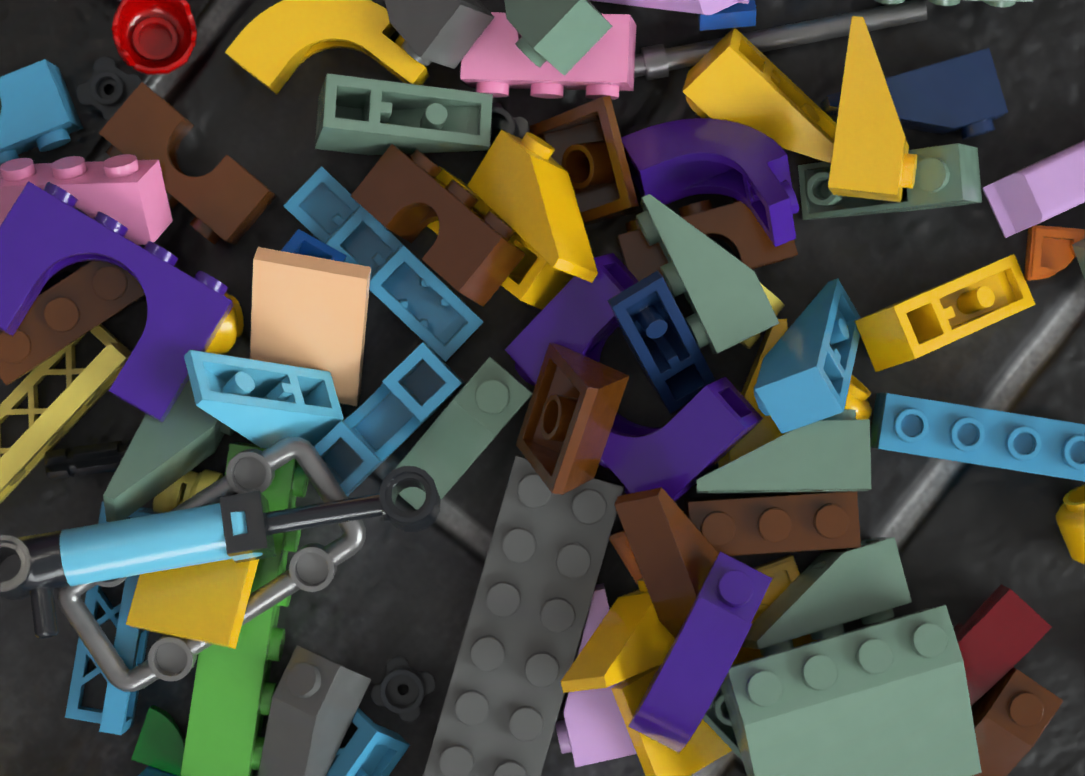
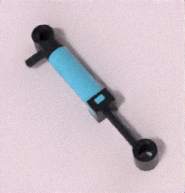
(232, 529)

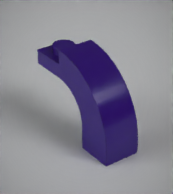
(715, 158)
(701, 653)

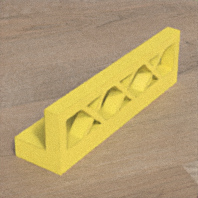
(64, 412)

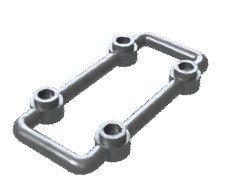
(309, 568)

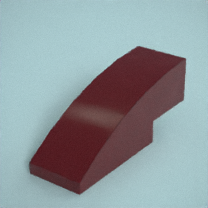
(997, 639)

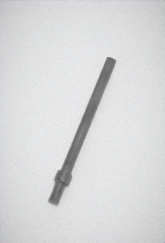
(657, 61)

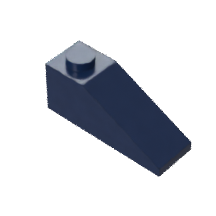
(945, 96)
(661, 341)

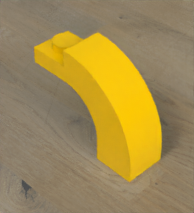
(296, 29)

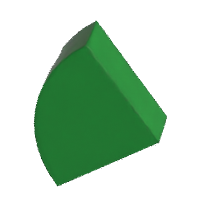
(160, 742)

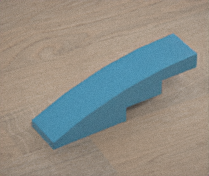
(396, 272)

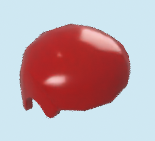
(154, 34)

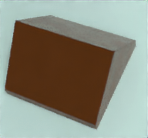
(593, 154)
(570, 418)

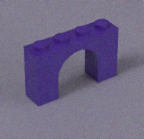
(182, 311)
(635, 453)

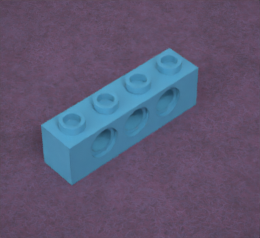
(978, 436)

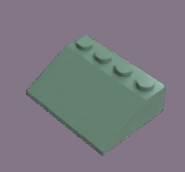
(858, 704)

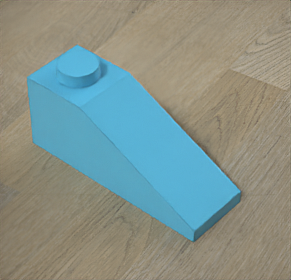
(264, 397)

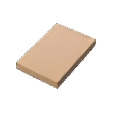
(311, 316)

